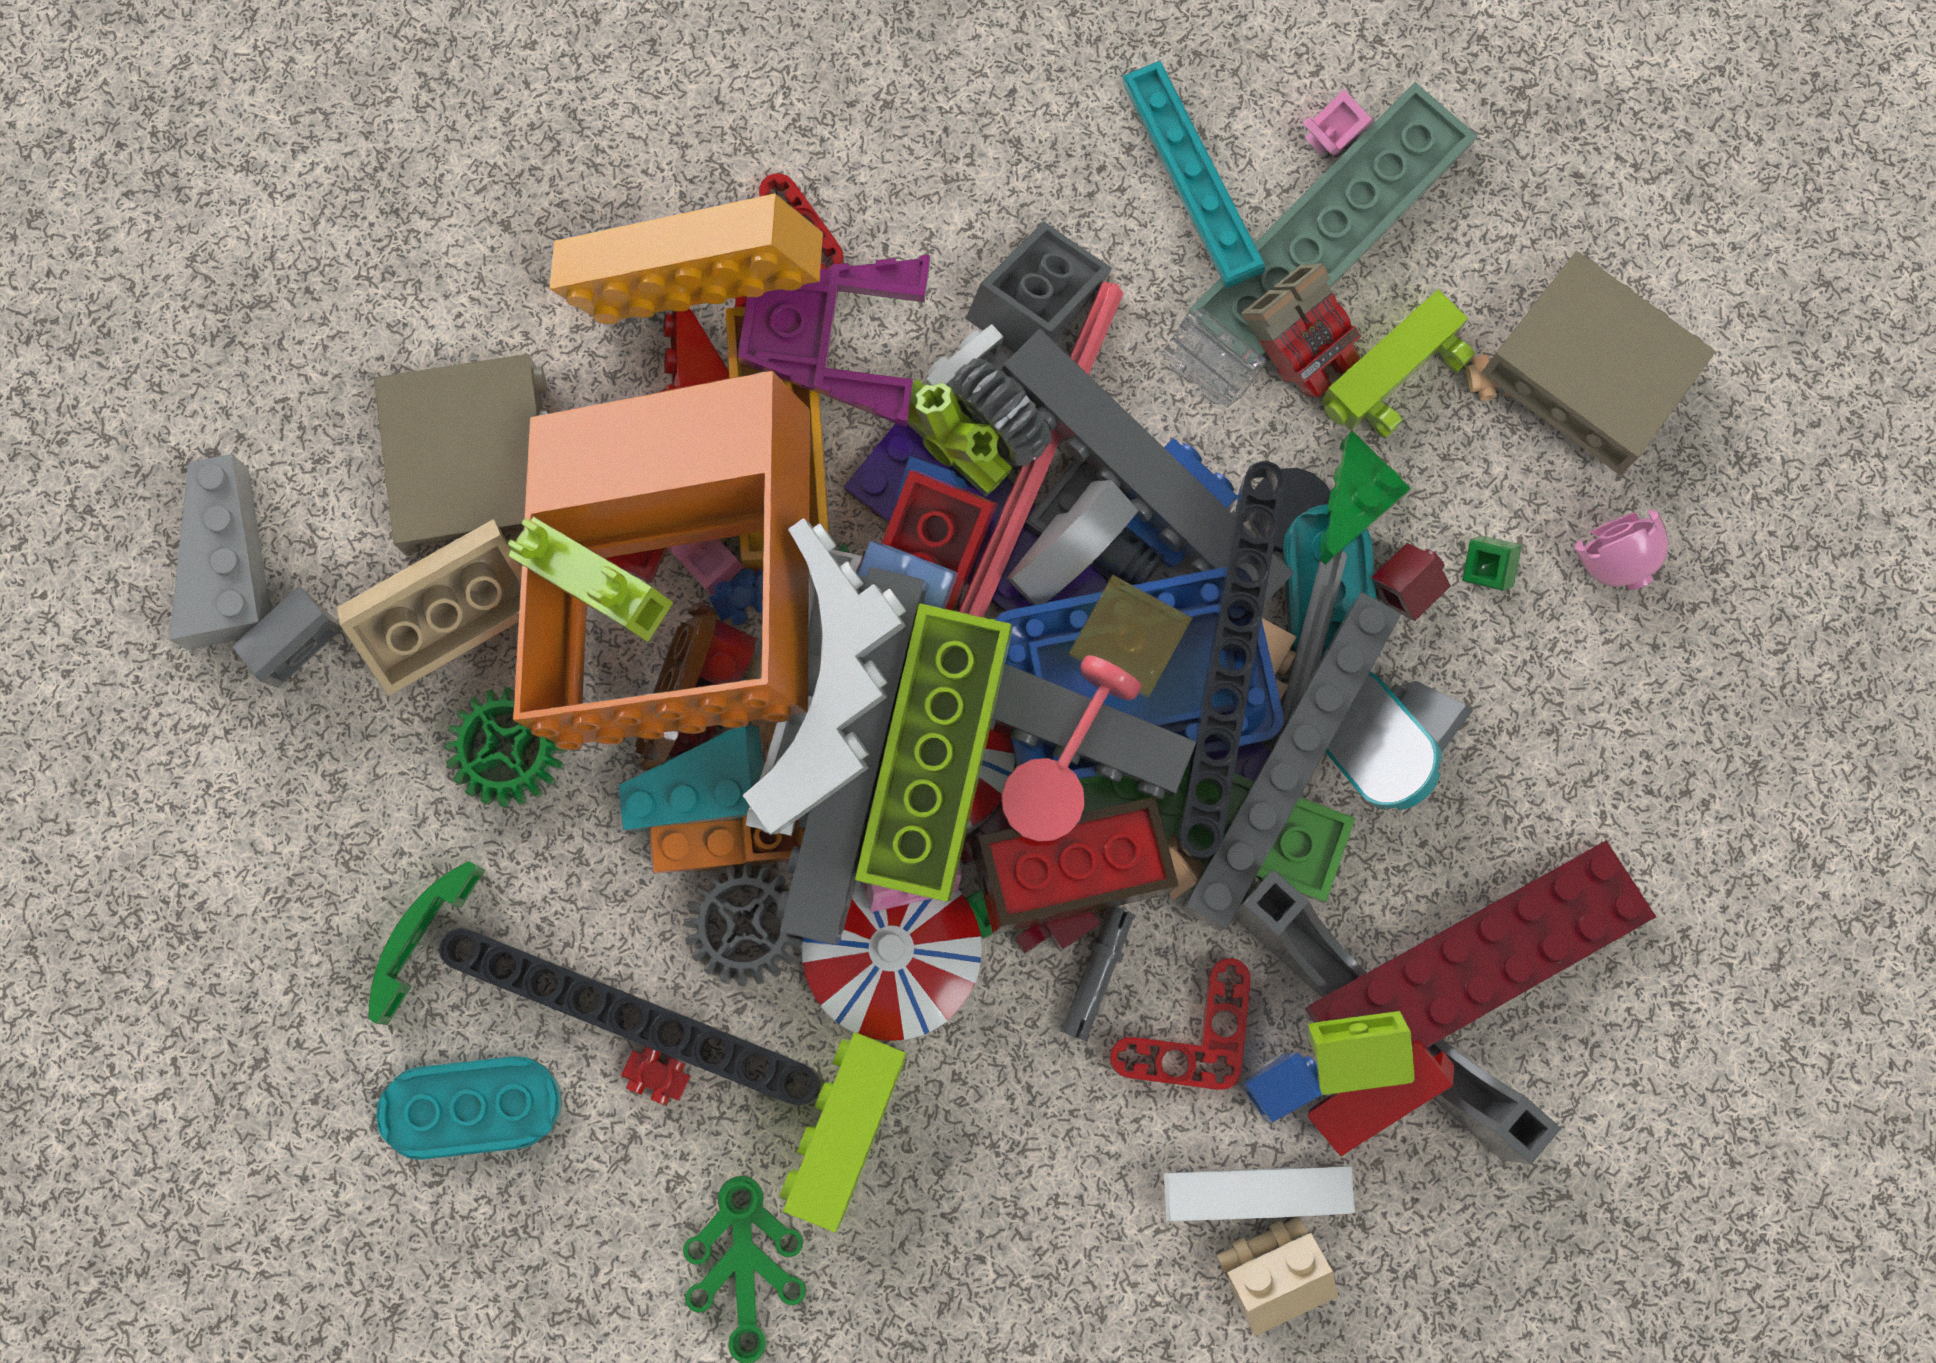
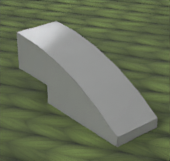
(1072, 542)

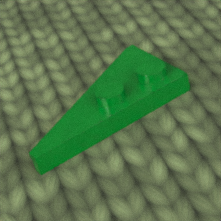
(1361, 495)

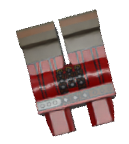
(1304, 329)

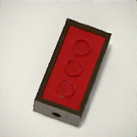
(1102, 863)

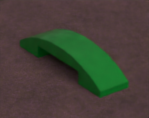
(388, 989)

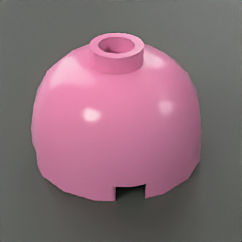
(1626, 551)

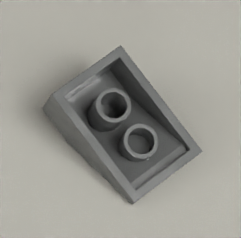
(1037, 288)

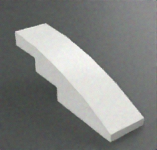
(1258, 1193)

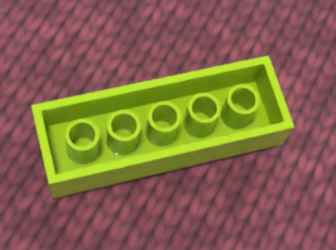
(934, 752)

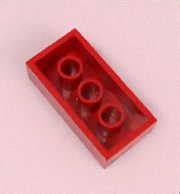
(940, 525)

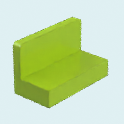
(1362, 1052)

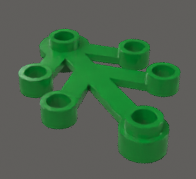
(743, 1259)

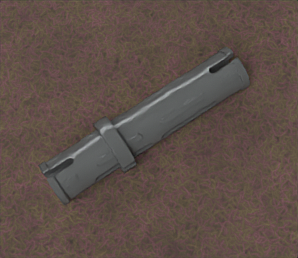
(1098, 972)

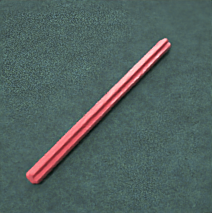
(1031, 477)

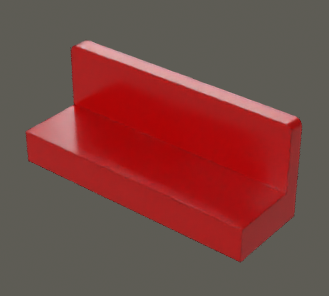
(1358, 1115)

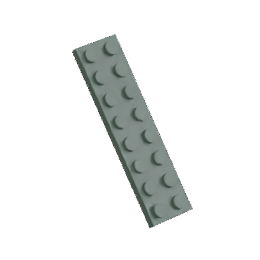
(1350, 203)

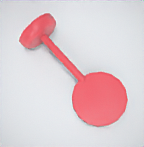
(1044, 795)

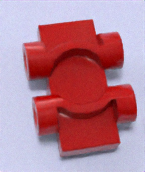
(665, 1079)

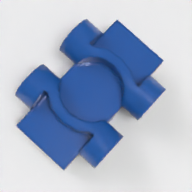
(739, 593)

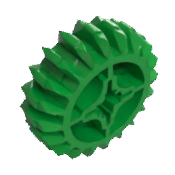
(488, 757)

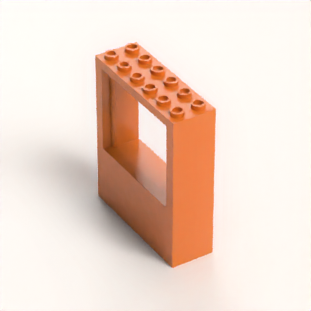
(654, 478)

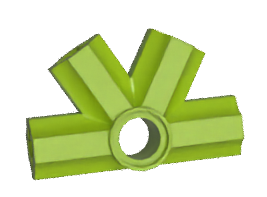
(955, 438)

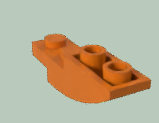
(718, 845)

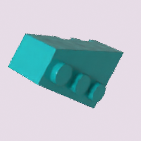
(696, 785)

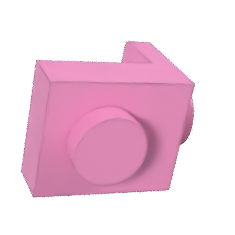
(1337, 125)
(708, 562)

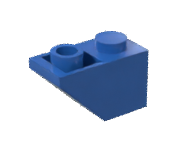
(1283, 1086)

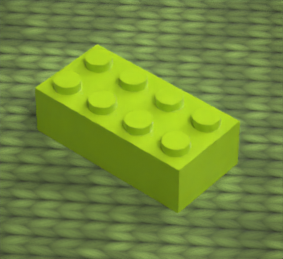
(844, 1133)

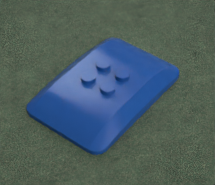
(1049, 630)

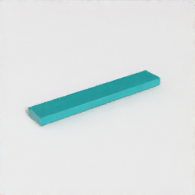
(1193, 174)

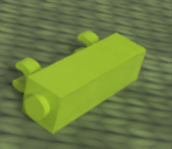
(1394, 360)
(590, 578)

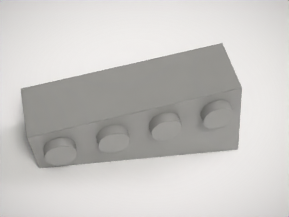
(220, 558)

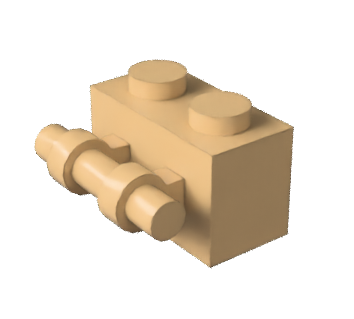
(1282, 1281)

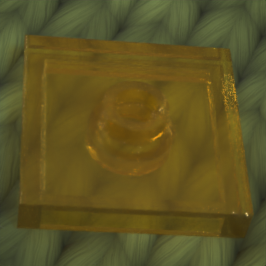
(1132, 632)

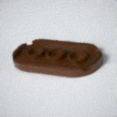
(679, 672)

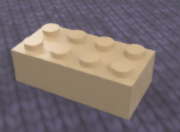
(435, 608)

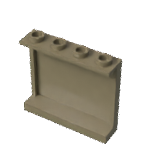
(1599, 363)
(457, 446)

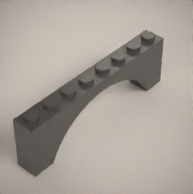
(1481, 1103)

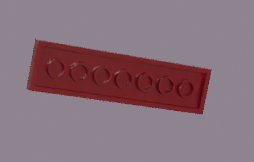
(1499, 949)

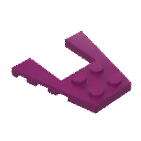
(794, 330)

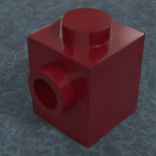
(1411, 581)

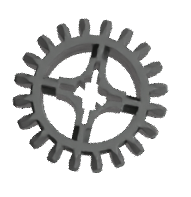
(997, 401)
(731, 941)

